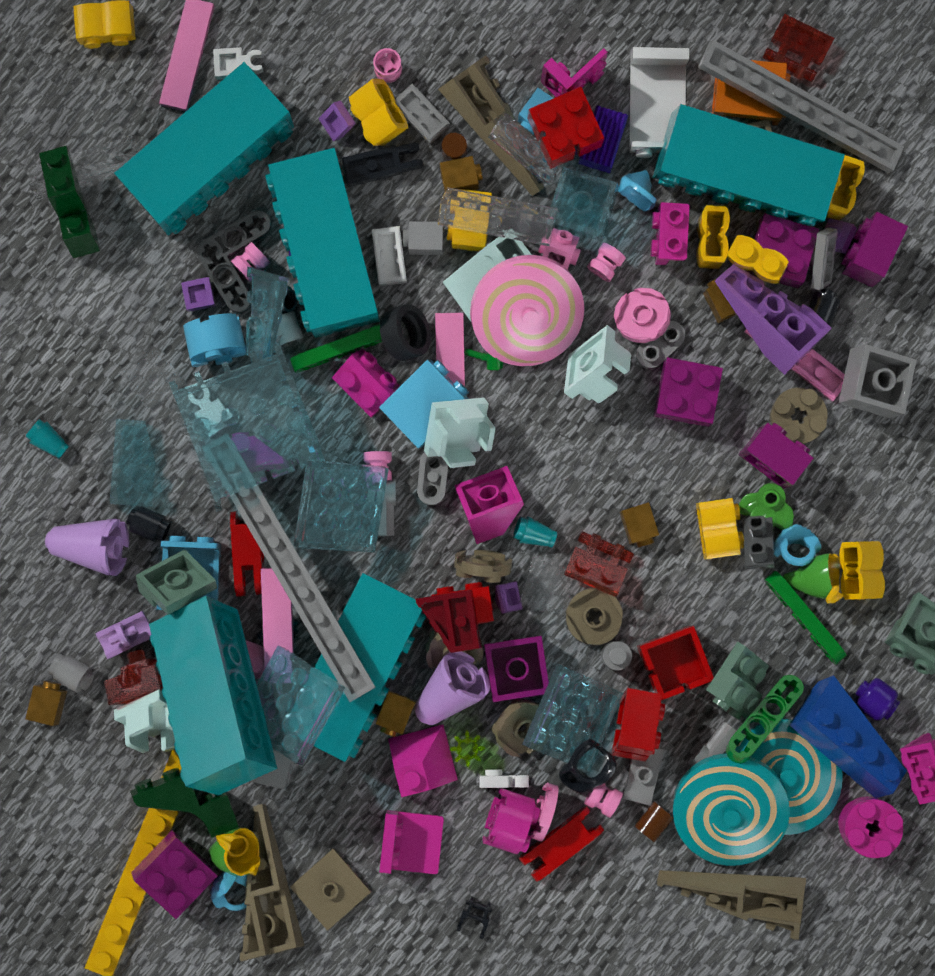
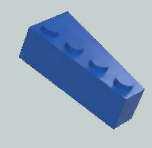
(847, 738)

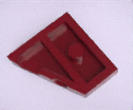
(453, 618)

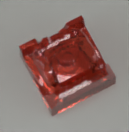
(134, 680)

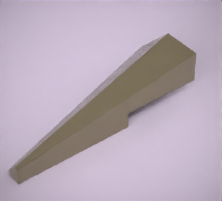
(481, 107)
(759, 897)
(270, 912)

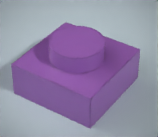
(337, 121)
(844, 235)
(198, 294)

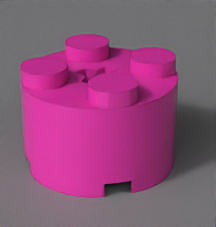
(510, 821)
(870, 843)

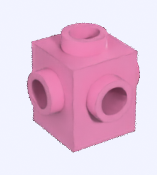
(562, 248)

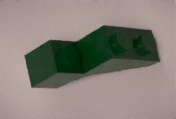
(68, 202)
(172, 794)

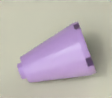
(91, 544)
(451, 688)

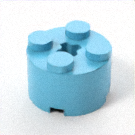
(214, 339)

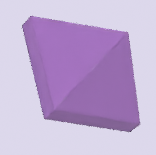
(508, 597)

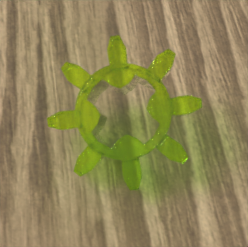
(467, 740)

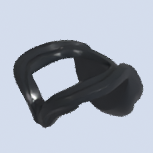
(578, 782)

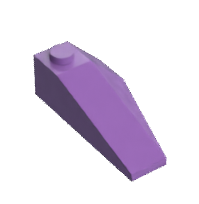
(774, 322)

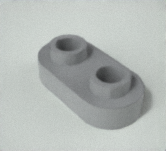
(662, 346)
(432, 477)

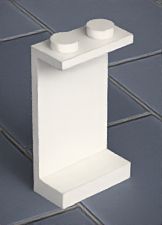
(655, 92)

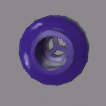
(877, 699)

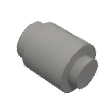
(616, 655)
(71, 673)

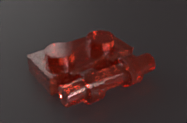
(801, 40)
(595, 570)

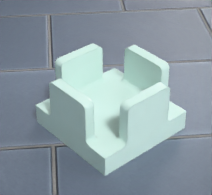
(591, 362)
(458, 430)
(144, 718)

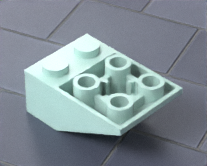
(466, 278)

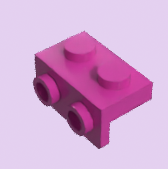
(672, 233)
(366, 381)

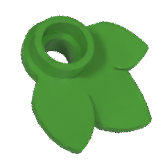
(756, 505)

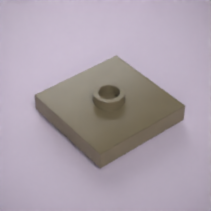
(330, 889)

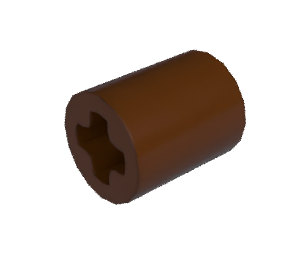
(454, 147)
(654, 821)

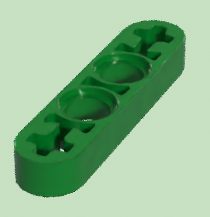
(336, 348)
(805, 617)
(764, 718)

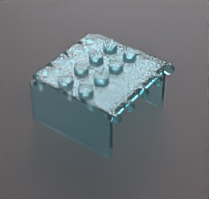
(246, 425)

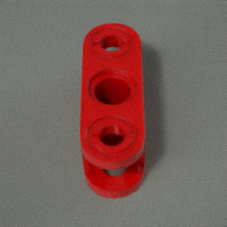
(245, 556)
(561, 844)

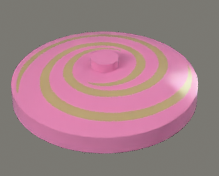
(527, 310)

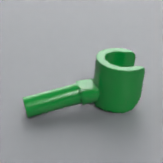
(492, 363)

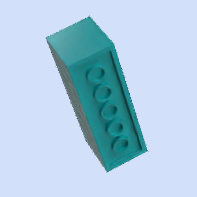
(206, 149)
(747, 166)
(322, 243)
(379, 629)
(211, 697)

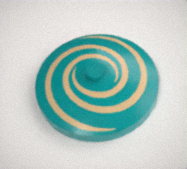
(807, 774)
(730, 810)

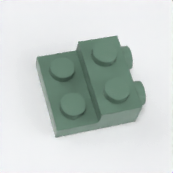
(175, 582)
(915, 634)
(736, 682)

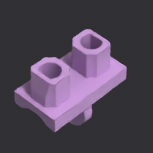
(124, 635)

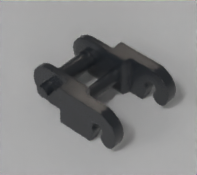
(484, 920)

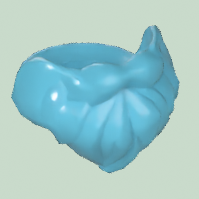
(637, 190)
(797, 535)
(221, 886)

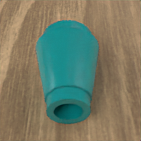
(47, 439)
(534, 533)

